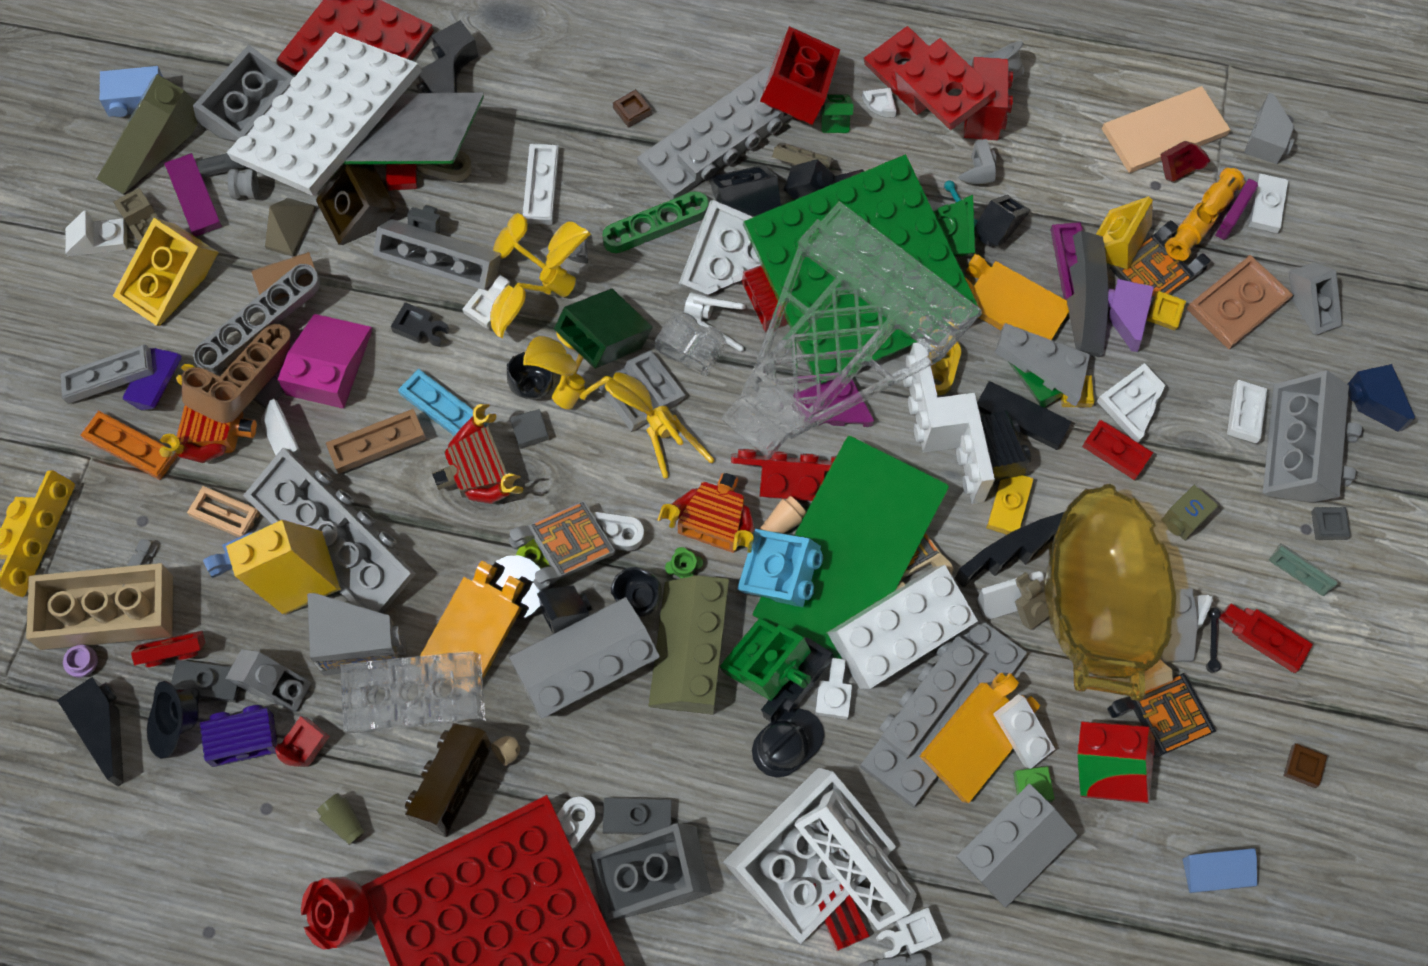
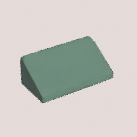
(1302, 570)

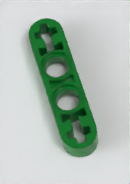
(653, 217)

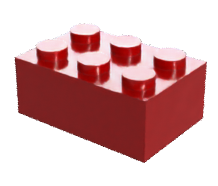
(800, 75)

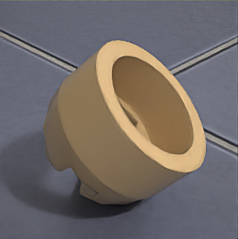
(506, 749)

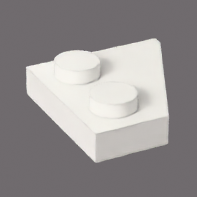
(1133, 401)

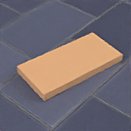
(1156, 128)

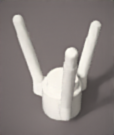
(702, 307)

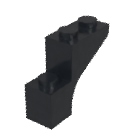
(452, 51)
(811, 177)

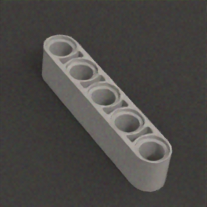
(263, 303)

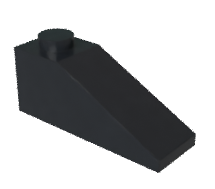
(98, 725)

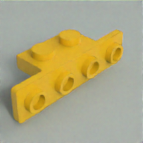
(29, 530)

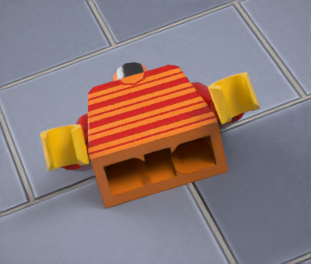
(204, 438)
(713, 515)

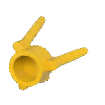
(665, 425)

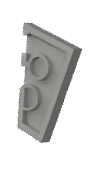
(1051, 361)

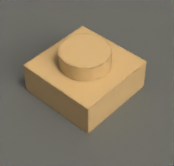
(1158, 675)

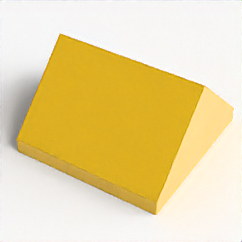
(1125, 231)

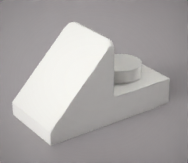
(92, 237)

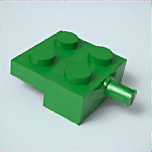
(768, 659)

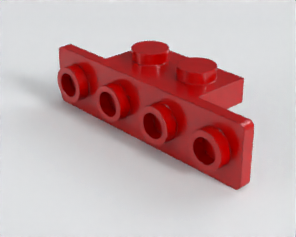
(786, 475)

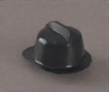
(171, 715)
(787, 743)

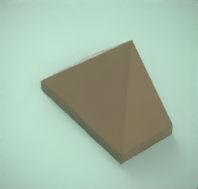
(287, 225)

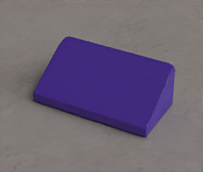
(147, 391)

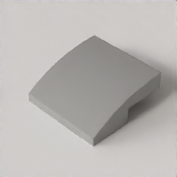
(658, 382)

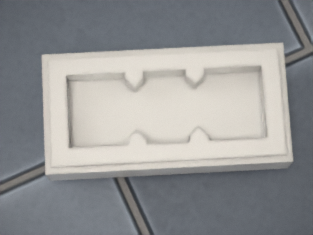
(1268, 203)
(1247, 411)

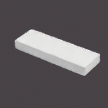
(541, 184)

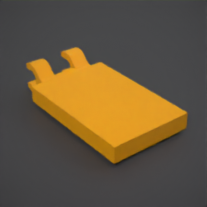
(1014, 299)
(477, 617)
(972, 740)

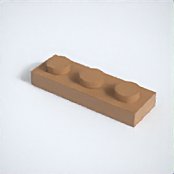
(375, 441)

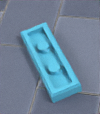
(436, 402)

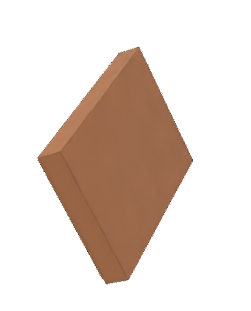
(1239, 302)

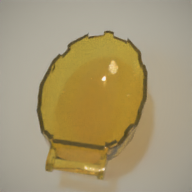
(1109, 591)

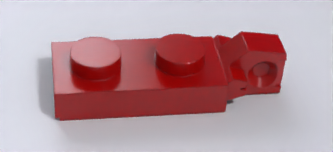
(1267, 636)

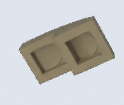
(136, 212)

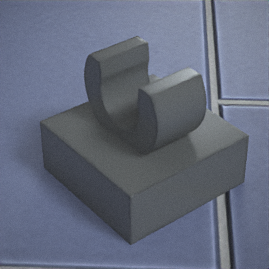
(425, 218)

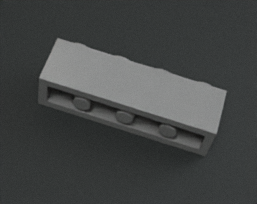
(437, 254)

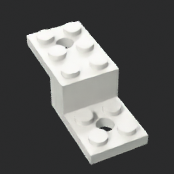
(950, 424)

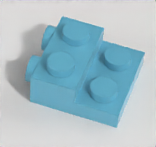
(781, 567)

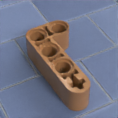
(229, 394)

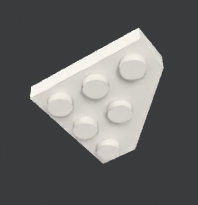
(719, 251)

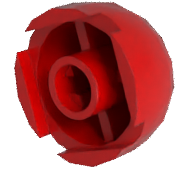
(335, 912)

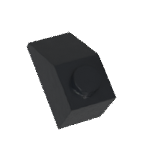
(1000, 220)
(563, 607)

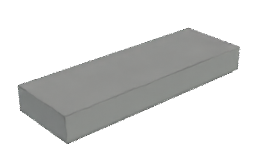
(106, 373)

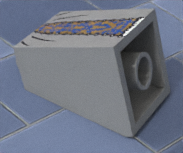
(349, 634)

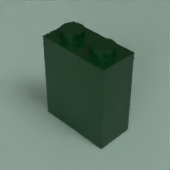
(603, 328)

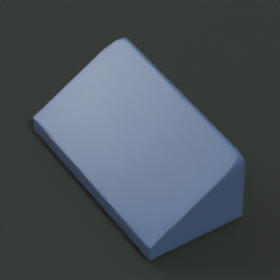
(1221, 870)

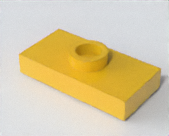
(1009, 504)

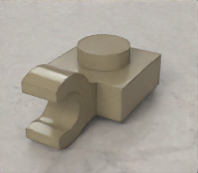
(1032, 603)

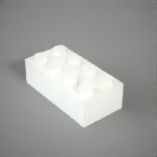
(902, 627)

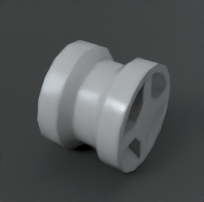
(243, 184)

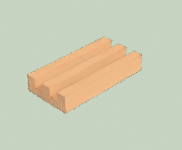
(246, 523)

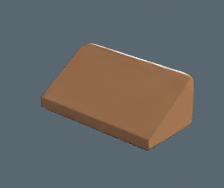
(269, 274)

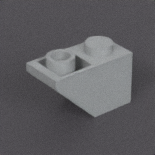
(268, 679)

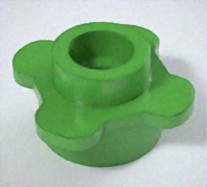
(681, 556)

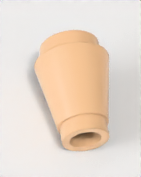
(784, 517)

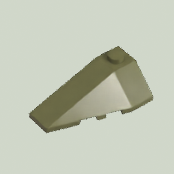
(154, 131)

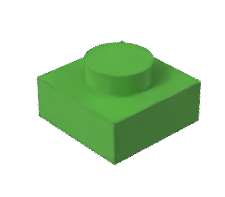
(1038, 778)

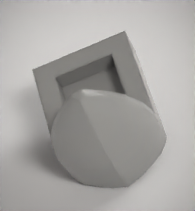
(984, 164)

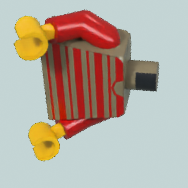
(476, 463)

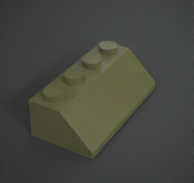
(689, 644)

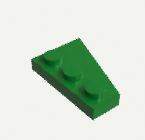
(958, 226)

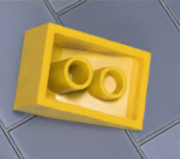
(164, 271)

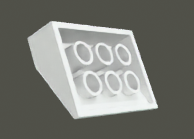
(782, 866)

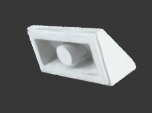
(278, 430)
(1001, 597)

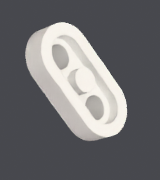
(616, 526)
(576, 830)

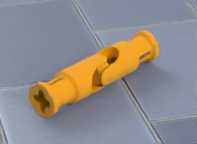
(1202, 217)

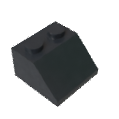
(747, 190)

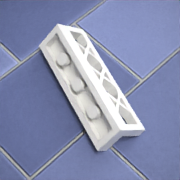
(866, 854)

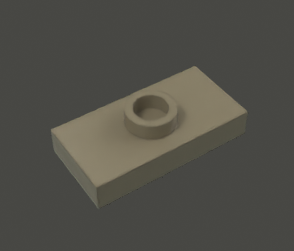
(799, 155)

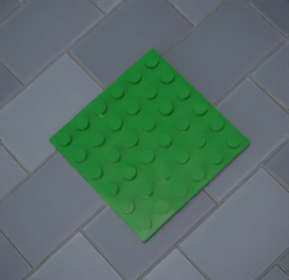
(891, 203)

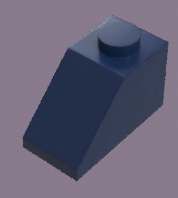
(1381, 397)

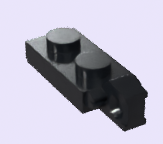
(791, 693)

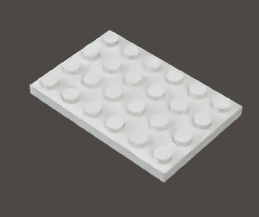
(324, 113)

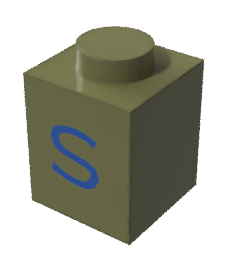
(1189, 512)

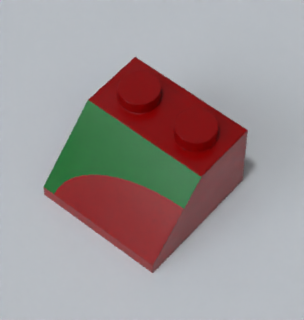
(1115, 762)

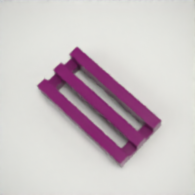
(1237, 209)

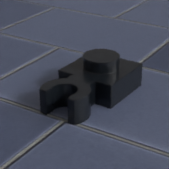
(416, 323)

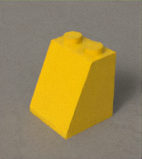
(284, 564)

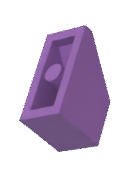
(1129, 310)

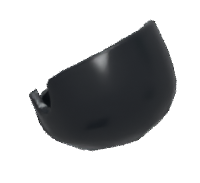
(528, 380)
(639, 588)

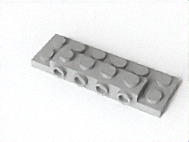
(713, 138)
(361, 556)
(970, 659)

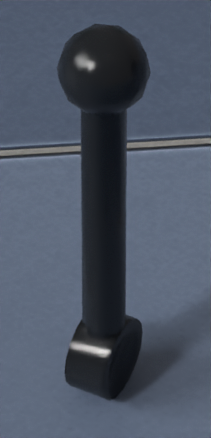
(1213, 665)

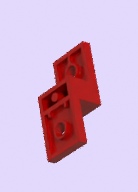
(929, 77)

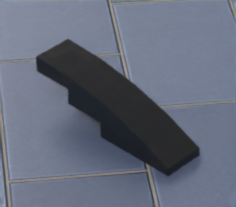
(1023, 543)

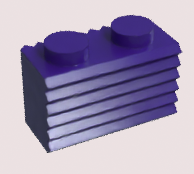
(238, 736)

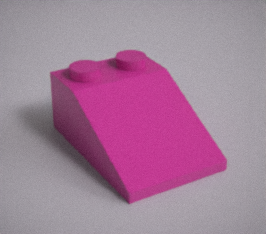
(325, 361)

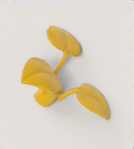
(553, 276)
(552, 356)

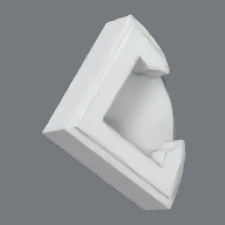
(880, 102)

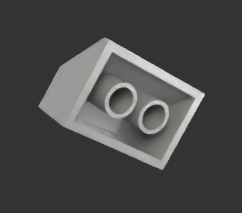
(241, 95)
(1017, 845)

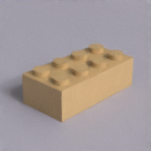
(96, 609)

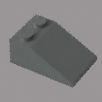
(650, 872)

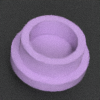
(80, 661)

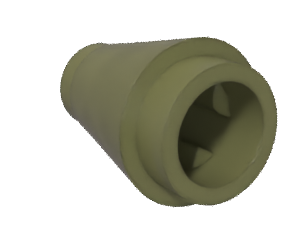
(341, 818)

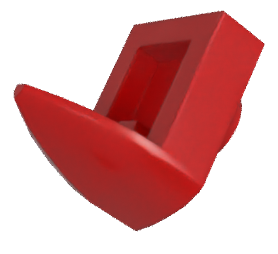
(301, 743)

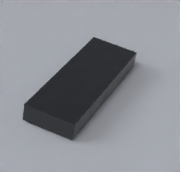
(1032, 419)

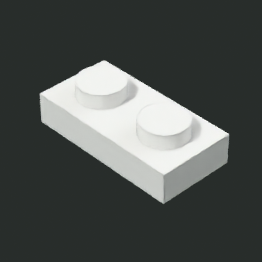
(1024, 731)

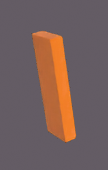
(127, 445)

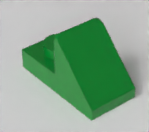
(836, 113)

